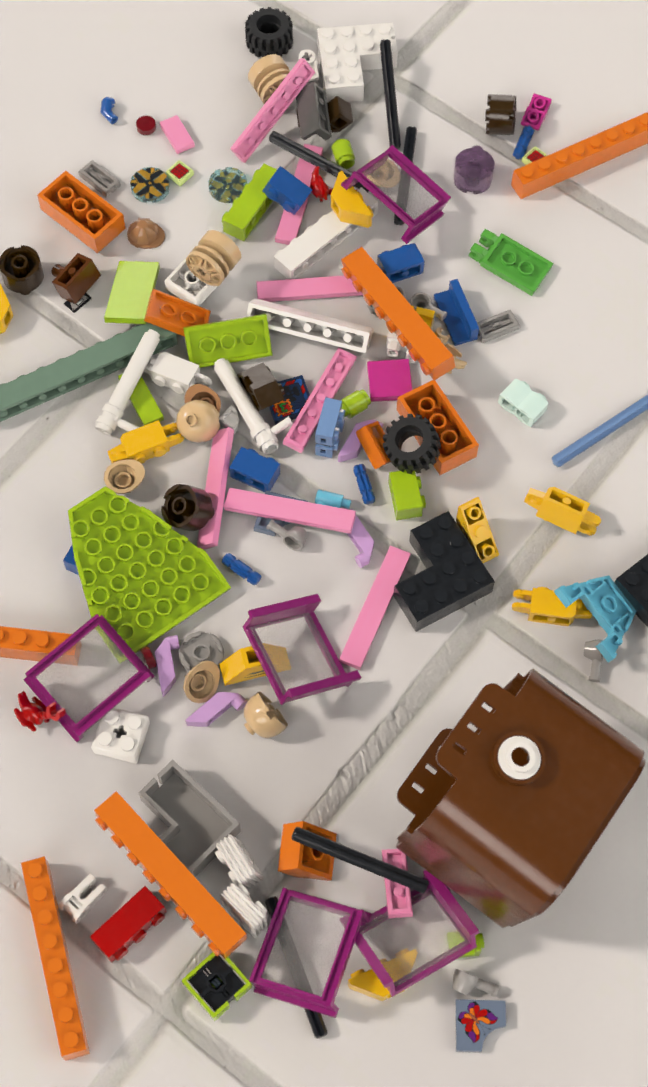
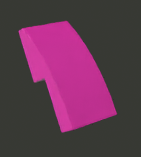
(536, 111)

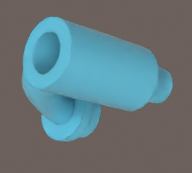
(331, 499)

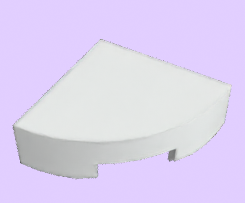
(230, 418)

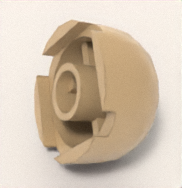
(198, 421)
(263, 717)

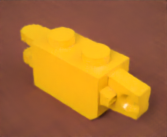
(146, 442)
(563, 510)
(547, 607)

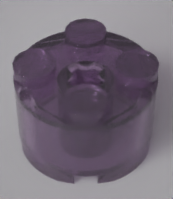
(473, 170)

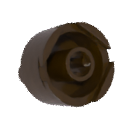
(500, 114)
(21, 269)
(187, 507)

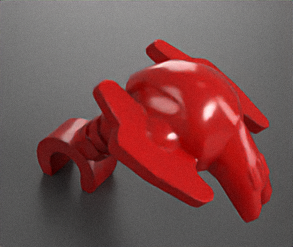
(318, 186)
(36, 712)

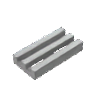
(97, 185)
(498, 329)

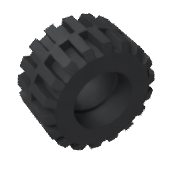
(272, 22)
(407, 428)

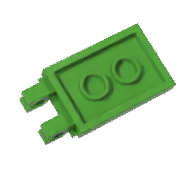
(511, 261)

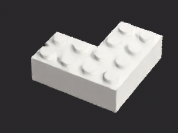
(349, 51)

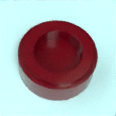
(146, 125)
(148, 657)

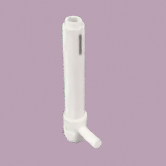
(114, 408)
(260, 431)

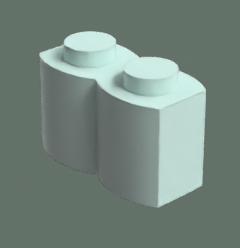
(523, 402)

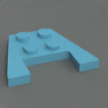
(608, 607)

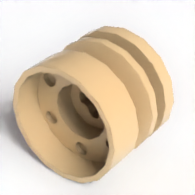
(267, 75)
(213, 258)

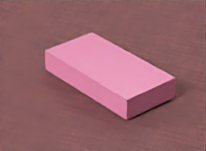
(177, 134)

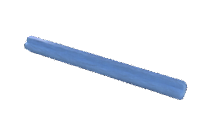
(600, 432)

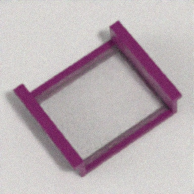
(403, 190)
(295, 649)
(87, 675)
(416, 946)
(306, 951)

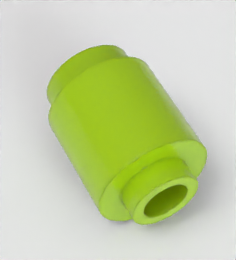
(343, 153)
(355, 403)

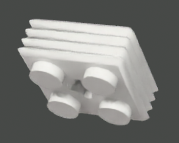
(187, 285)
(127, 746)
(237, 858)
(248, 914)

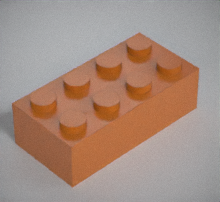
(81, 211)
(455, 438)

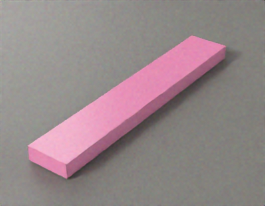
(272, 110)
(289, 223)
(306, 288)
(326, 387)
(216, 486)
(290, 510)
(374, 608)

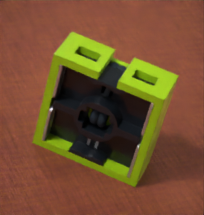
(207, 988)

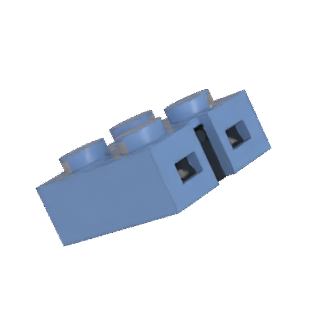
(329, 428)

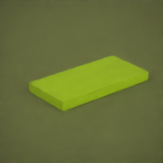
(131, 292)
(228, 339)

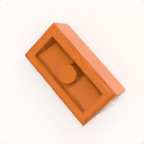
(372, 441)

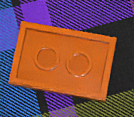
(173, 312)

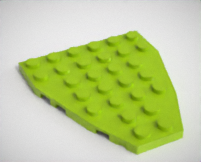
(138, 568)

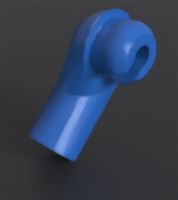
(106, 107)

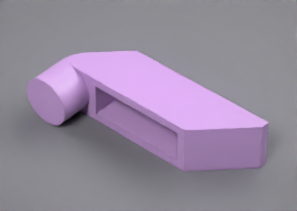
(353, 446)
(363, 543)
(165, 663)
(215, 707)

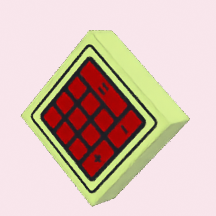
(533, 155)
(179, 173)

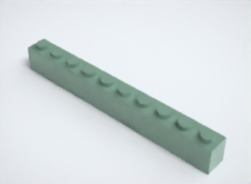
(76, 370)

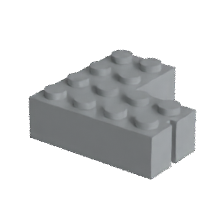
(192, 817)

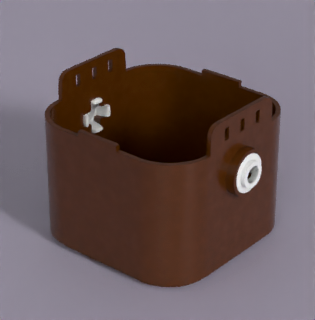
(516, 797)

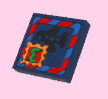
(295, 398)

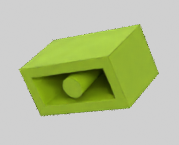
(406, 494)

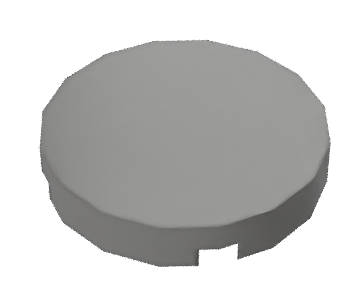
(199, 648)

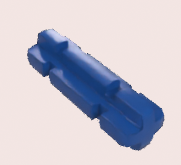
(523, 142)
(364, 484)
(241, 569)

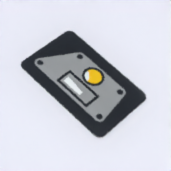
(75, 307)

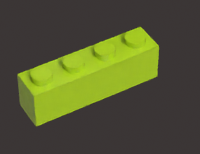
(249, 206)

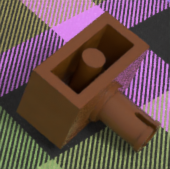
(75, 278)

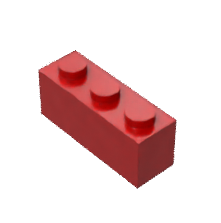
(129, 924)

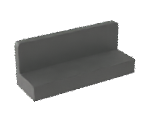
(313, 112)

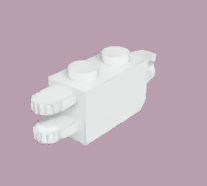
(175, 373)

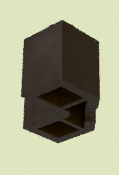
(339, 114)
(261, 386)

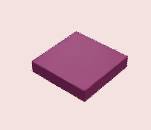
(388, 379)

